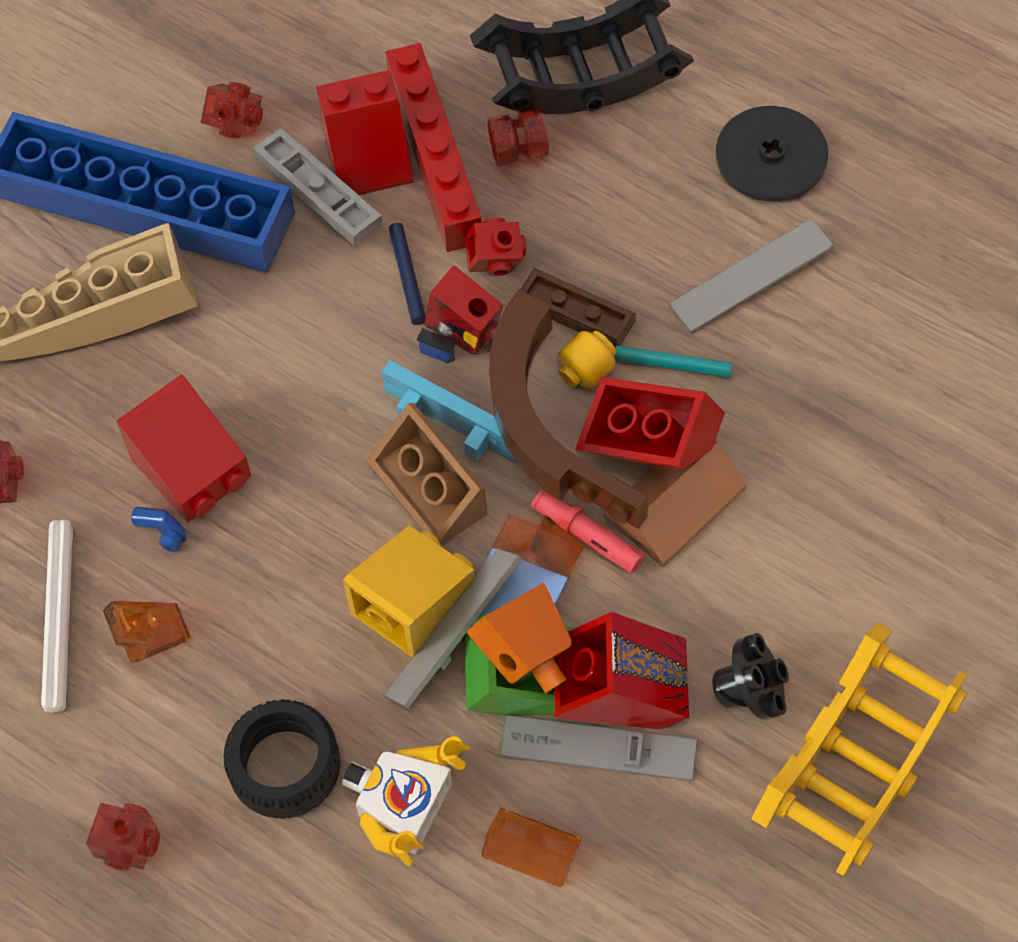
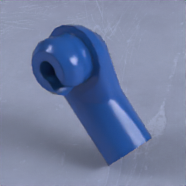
(164, 522)

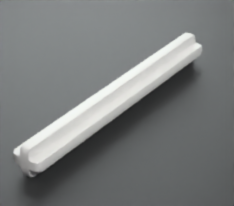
(57, 616)

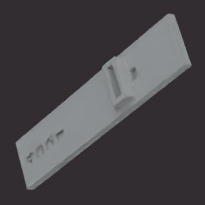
(751, 276)
(437, 648)
(599, 748)

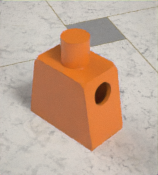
(525, 638)

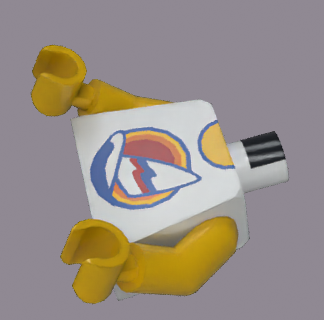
(404, 794)

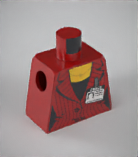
(463, 311)

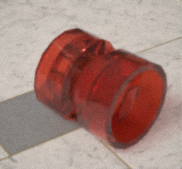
(505, 140)

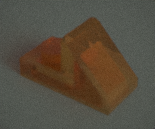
(541, 544)
(145, 627)

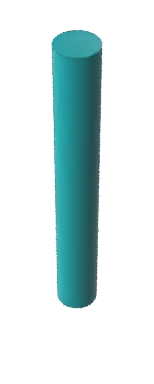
(673, 361)

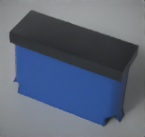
(436, 345)

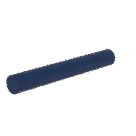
(407, 274)

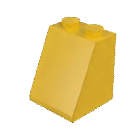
(407, 588)

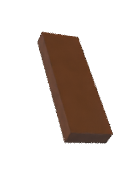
(579, 308)

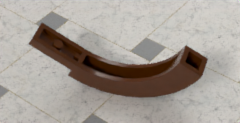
(542, 458)

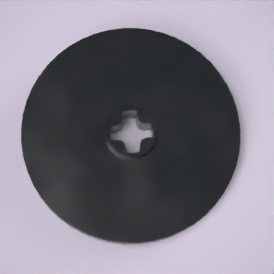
(778, 177)

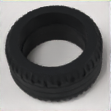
(270, 719)

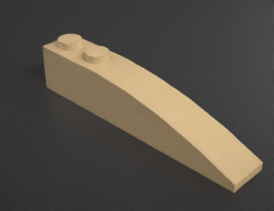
(103, 298)

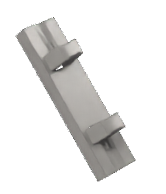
(317, 186)

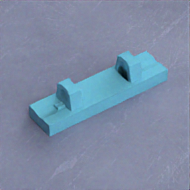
(447, 408)

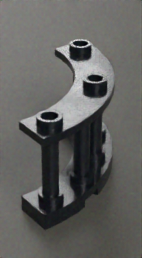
(571, 37)

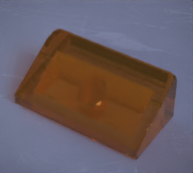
(530, 847)

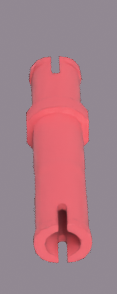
(589, 531)

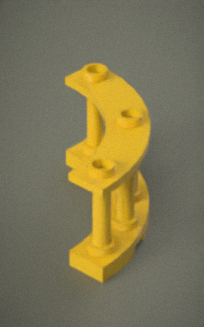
(825, 735)

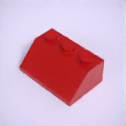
(650, 424)

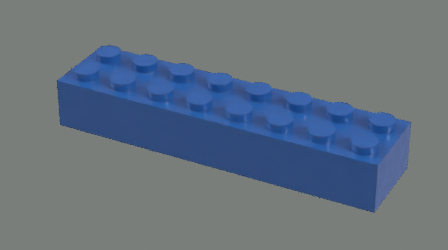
(143, 188)

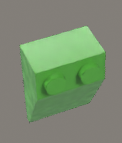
(491, 693)

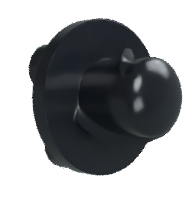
(752, 679)

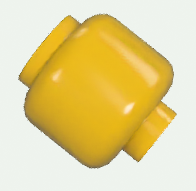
(586, 359)

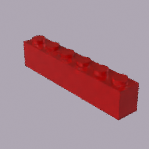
(433, 145)

